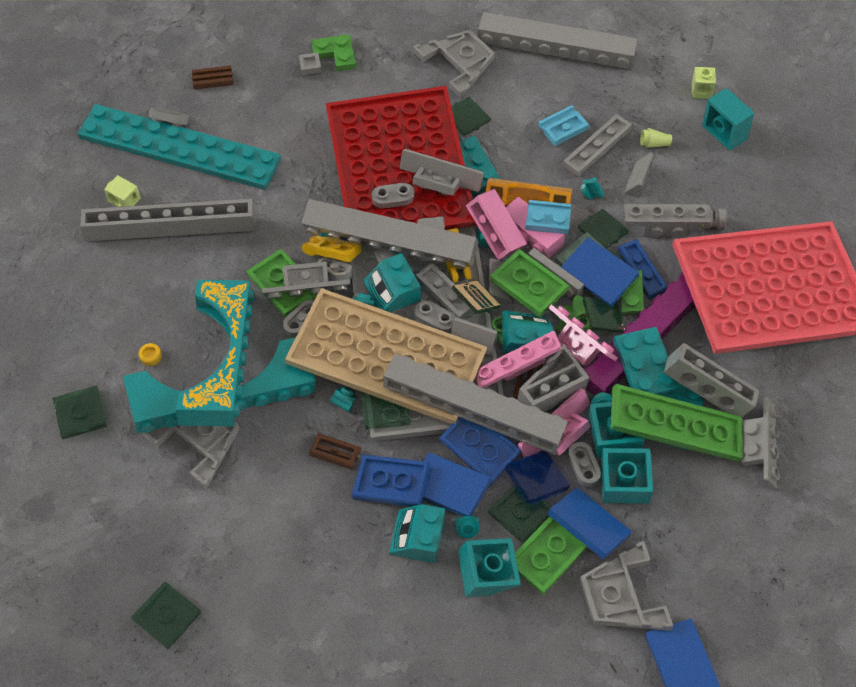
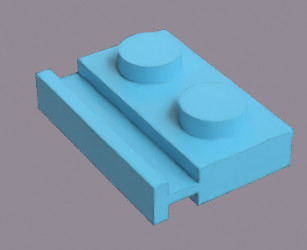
(563, 125)
(548, 217)

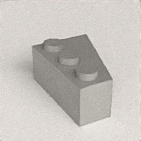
(554, 382)

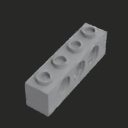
(711, 381)

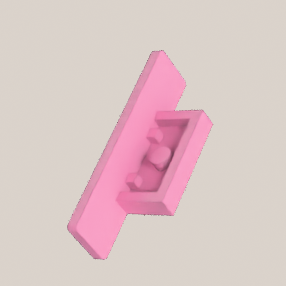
(580, 343)
(519, 360)
(575, 427)

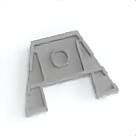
(465, 53)
(208, 440)
(613, 597)

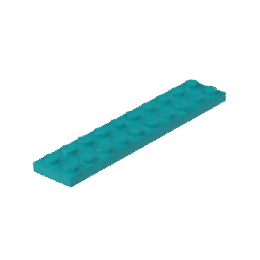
(180, 146)

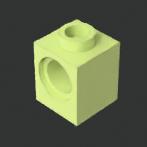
(703, 82)
(122, 192)

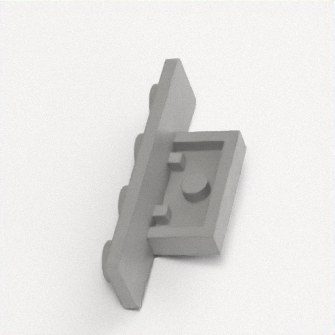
(440, 174)
(667, 219)
(305, 278)
(760, 442)

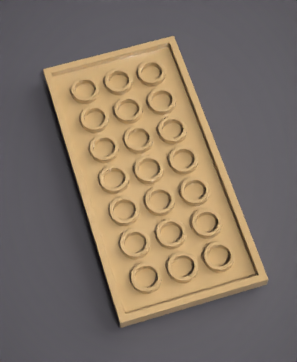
(357, 342)

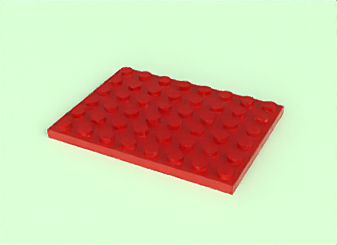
(369, 147)

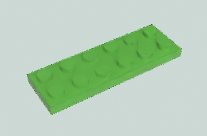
(676, 423)

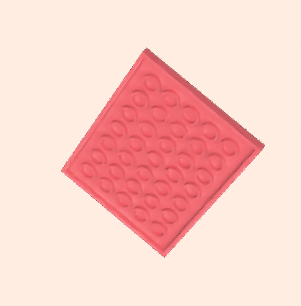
(770, 286)

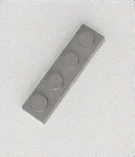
(597, 145)

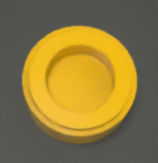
(150, 354)

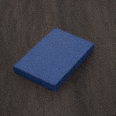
(600, 271)
(480, 447)
(391, 480)
(454, 486)
(589, 523)
(681, 656)

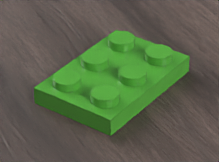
(270, 274)
(529, 282)
(547, 555)

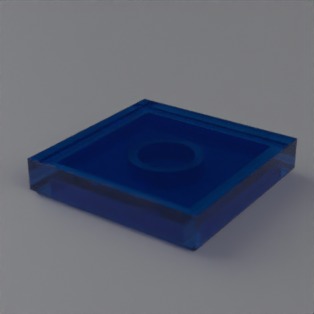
(537, 477)

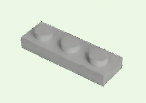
(575, 286)
(440, 287)

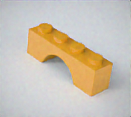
(510, 190)

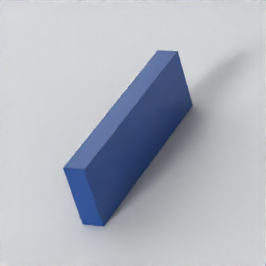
(636, 257)

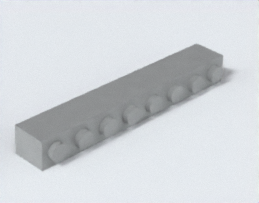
(557, 40)
(168, 220)
(390, 233)
(475, 403)

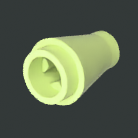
(652, 138)

